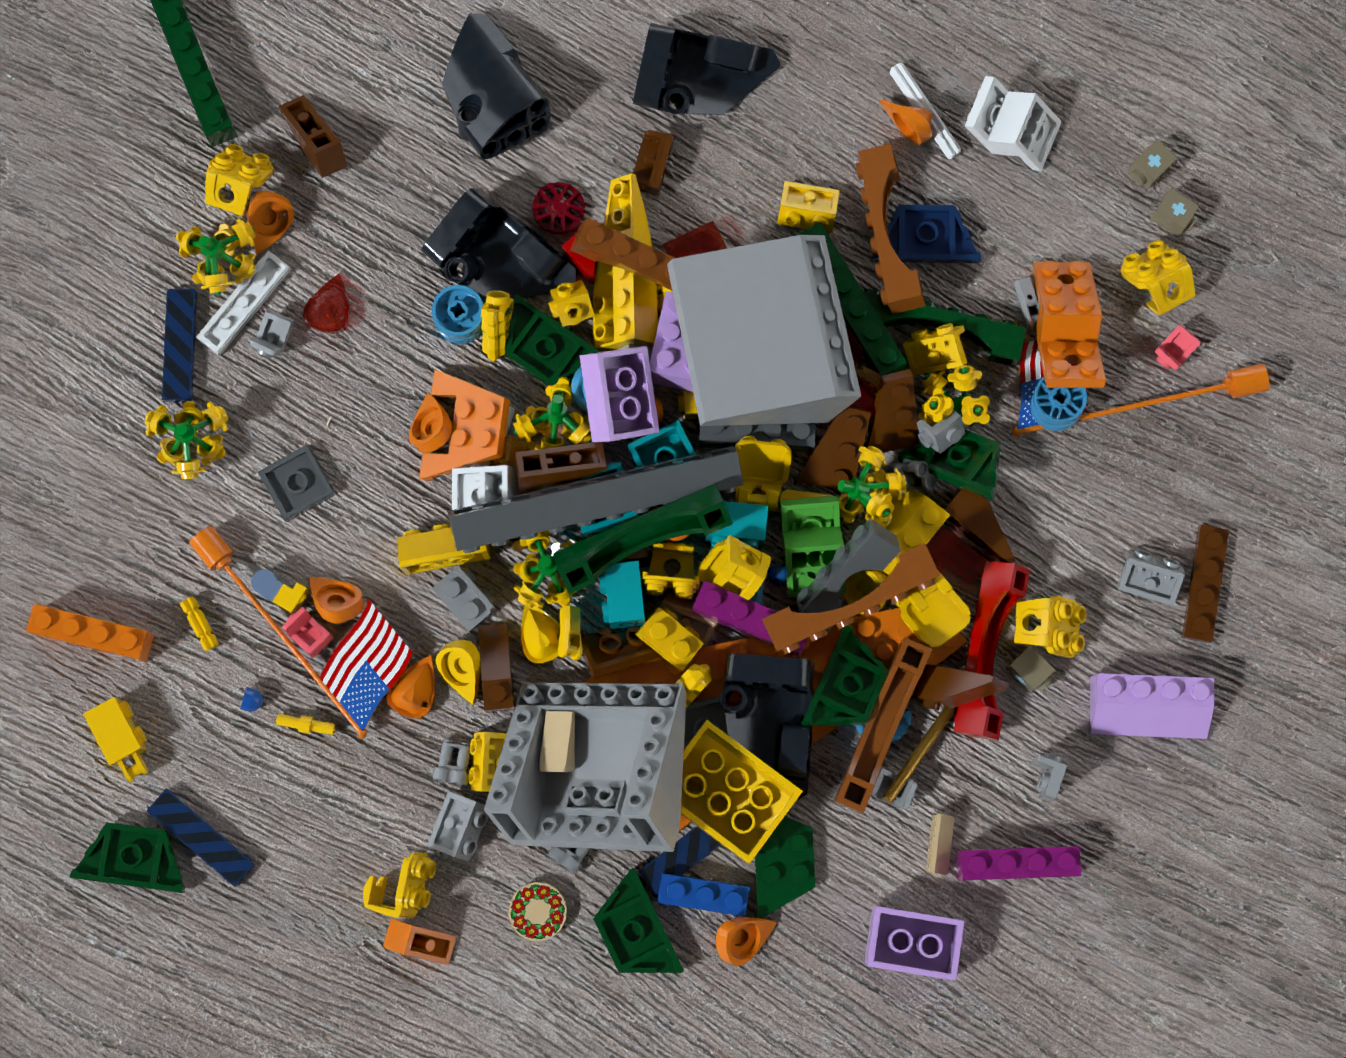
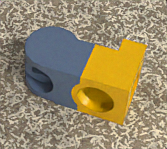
(270, 587)

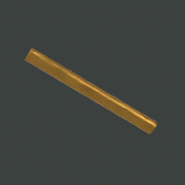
(918, 754)

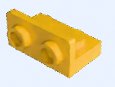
(808, 205)
(935, 349)
(486, 751)

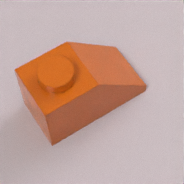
(419, 942)

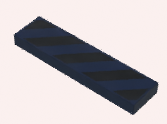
(179, 345)
(201, 837)
(686, 854)

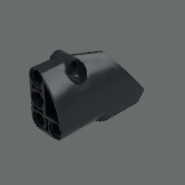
(704, 69)
(491, 91)
(495, 250)
(771, 711)

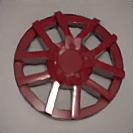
(558, 207)

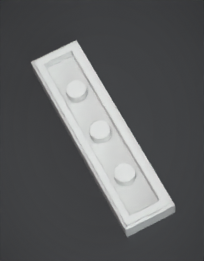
(243, 303)

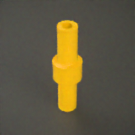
(305, 724)

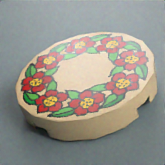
(537, 911)

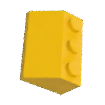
(914, 521)
(434, 551)

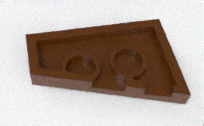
(614, 651)

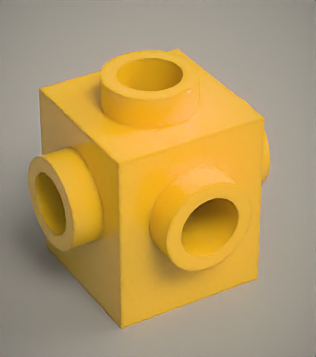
(571, 303)

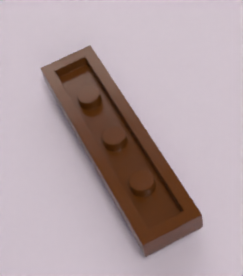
(1205, 584)

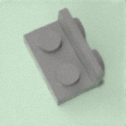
(1151, 577)
(464, 597)
(1051, 780)
(458, 827)

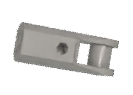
(1028, 299)

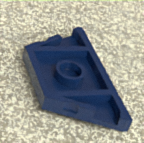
(930, 235)

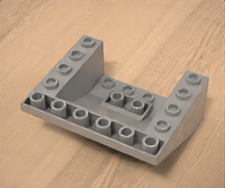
(764, 333)
(624, 772)

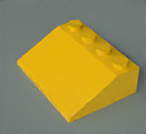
(732, 792)

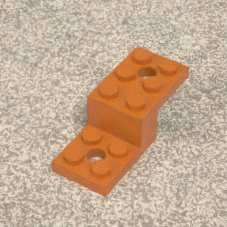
(1068, 325)

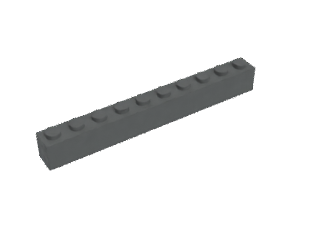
(593, 499)

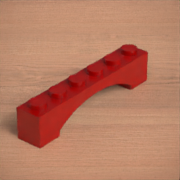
(999, 592)

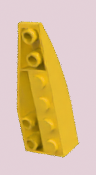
(622, 300)

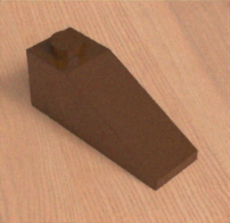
(314, 136)
(557, 465)
(977, 520)
(496, 668)
(954, 687)

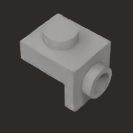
(272, 334)
(941, 434)
(905, 796)

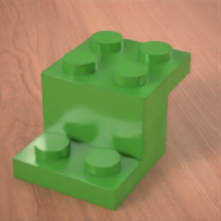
(809, 539)

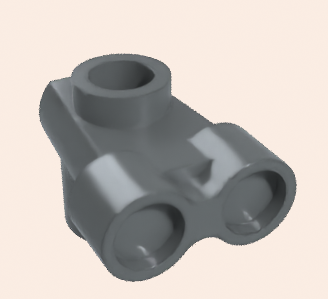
(915, 473)

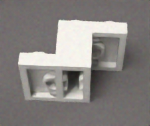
(1013, 123)
(482, 485)

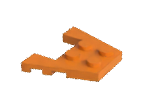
(476, 427)

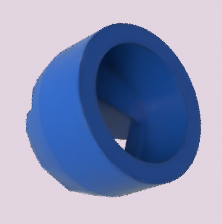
(777, 575)
(252, 700)

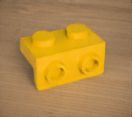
(670, 638)

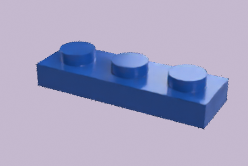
(703, 894)

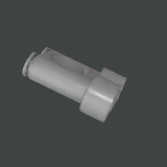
(453, 774)
(568, 859)

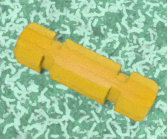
(199, 623)

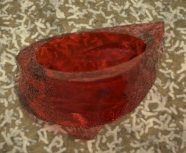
(327, 307)

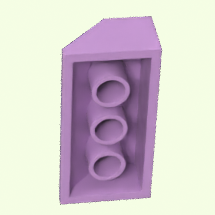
(1151, 705)

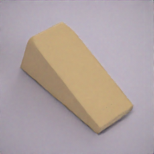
(558, 742)

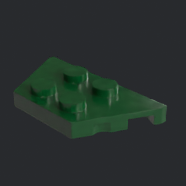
(543, 345)
(967, 463)
(847, 684)
(131, 858)
(784, 866)
(634, 931)

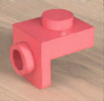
(1176, 347)
(307, 632)

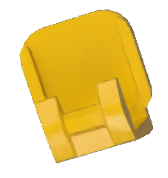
(240, 172)
(1155, 271)
(763, 467)
(735, 567)
(657, 580)
(934, 613)
(1058, 628)
(410, 890)

